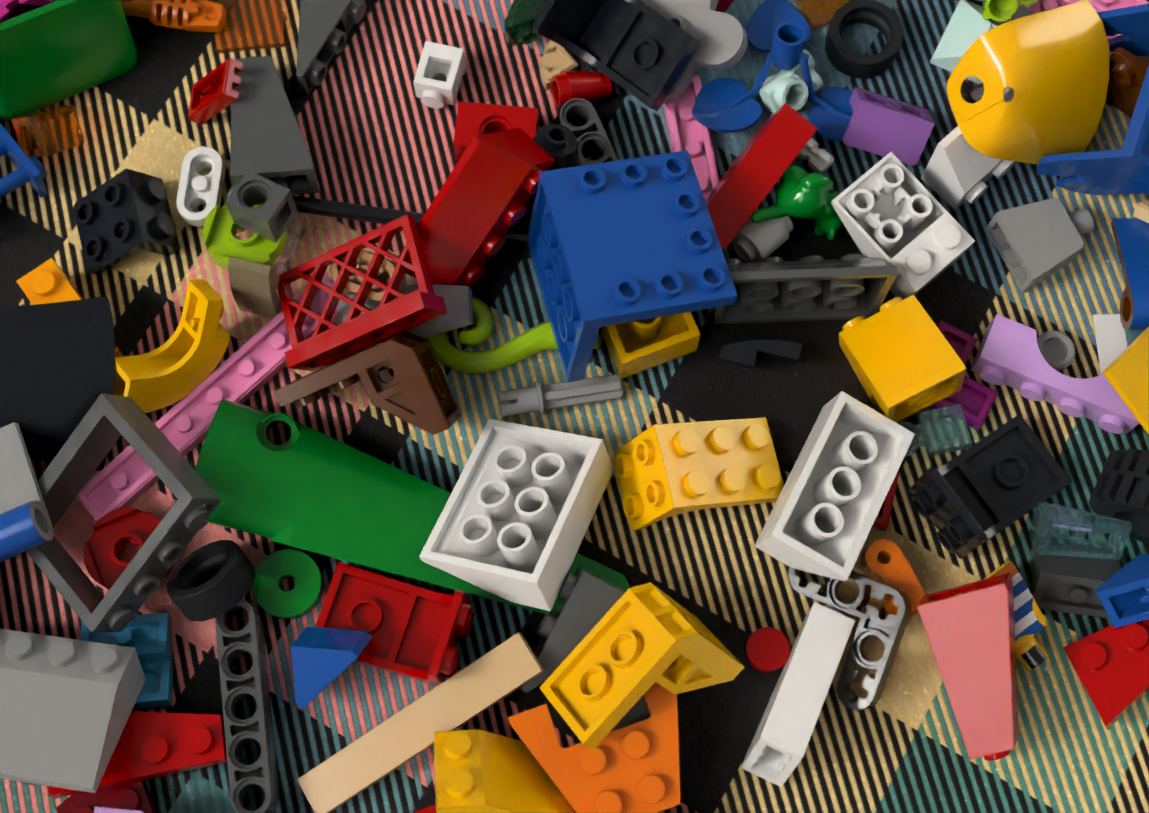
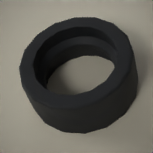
(870, 13)
(211, 580)

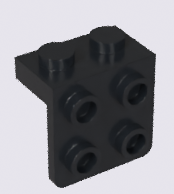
(124, 217)

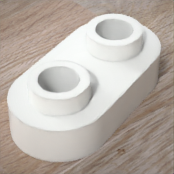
(200, 189)

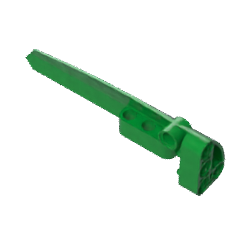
(330, 498)

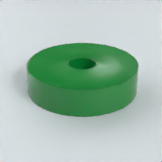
(292, 603)

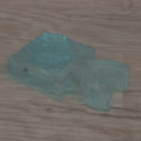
(939, 431)

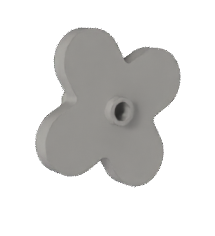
(720, 35)

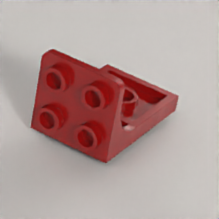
(409, 625)

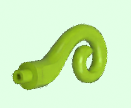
(521, 347)

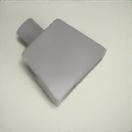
(1038, 239)

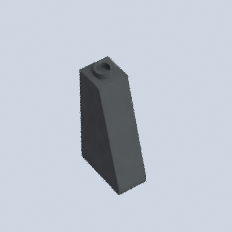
(266, 131)

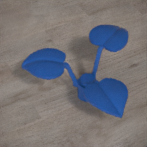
(784, 33)

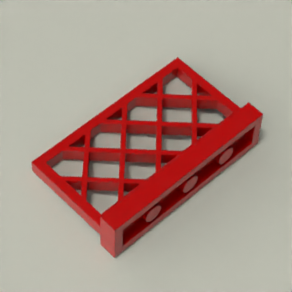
(374, 325)

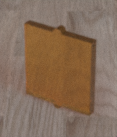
(251, 25)

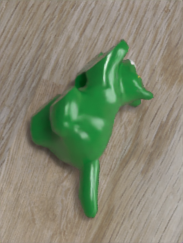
(804, 197)

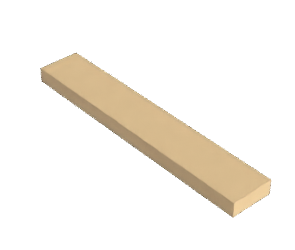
(413, 727)

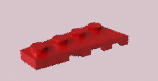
(161, 746)

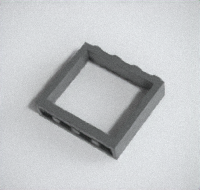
(166, 545)

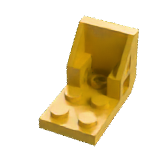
(631, 648)

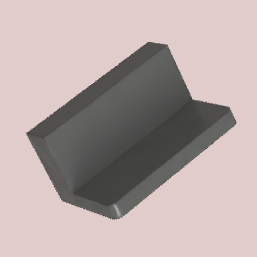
(1070, 583)

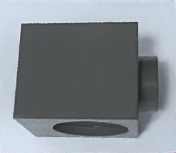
(269, 218)

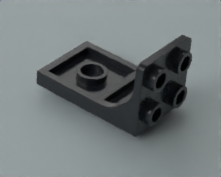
(622, 41)
(988, 486)

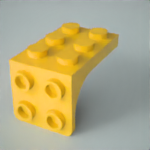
(696, 468)

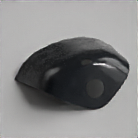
(54, 369)

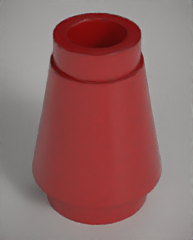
(579, 85)

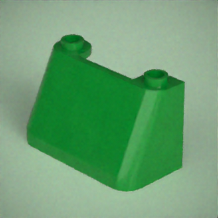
(61, 53)

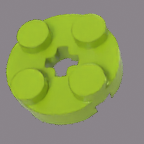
(222, 242)

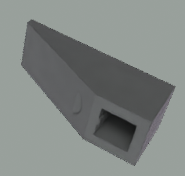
(323, 34)
(583, 604)

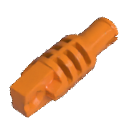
(179, 14)

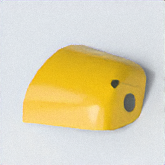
(1058, 81)

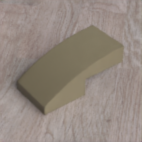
(254, 287)

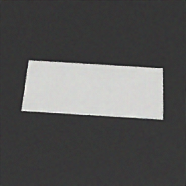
(1109, 338)

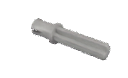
(560, 394)

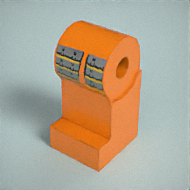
(887, 564)

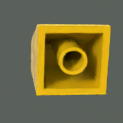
(902, 358)

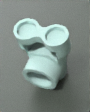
(789, 87)

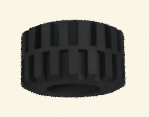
(1124, 490)

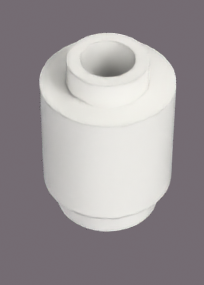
(761, 239)

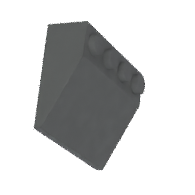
(806, 289)

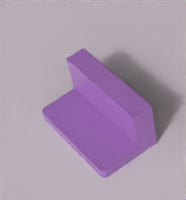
(887, 126)

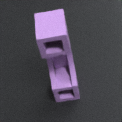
(1013, 358)

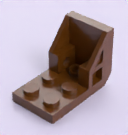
(413, 393)

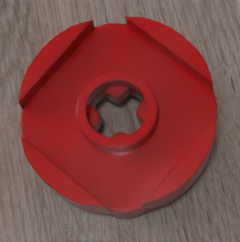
(108, 540)

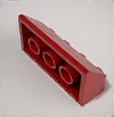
(479, 205)

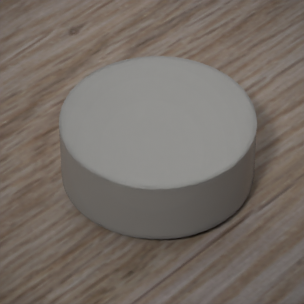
(1056, 349)

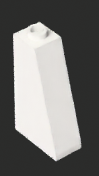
(798, 695)

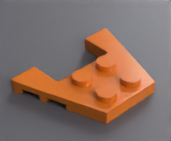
(625, 773)

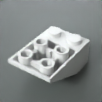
(902, 224)

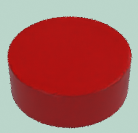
(767, 649)

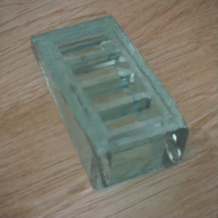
(1053, 522)

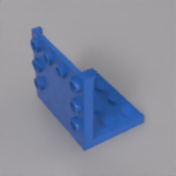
(622, 249)

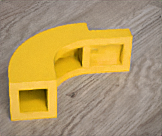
(183, 360)

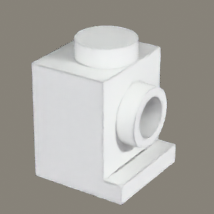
(439, 74)

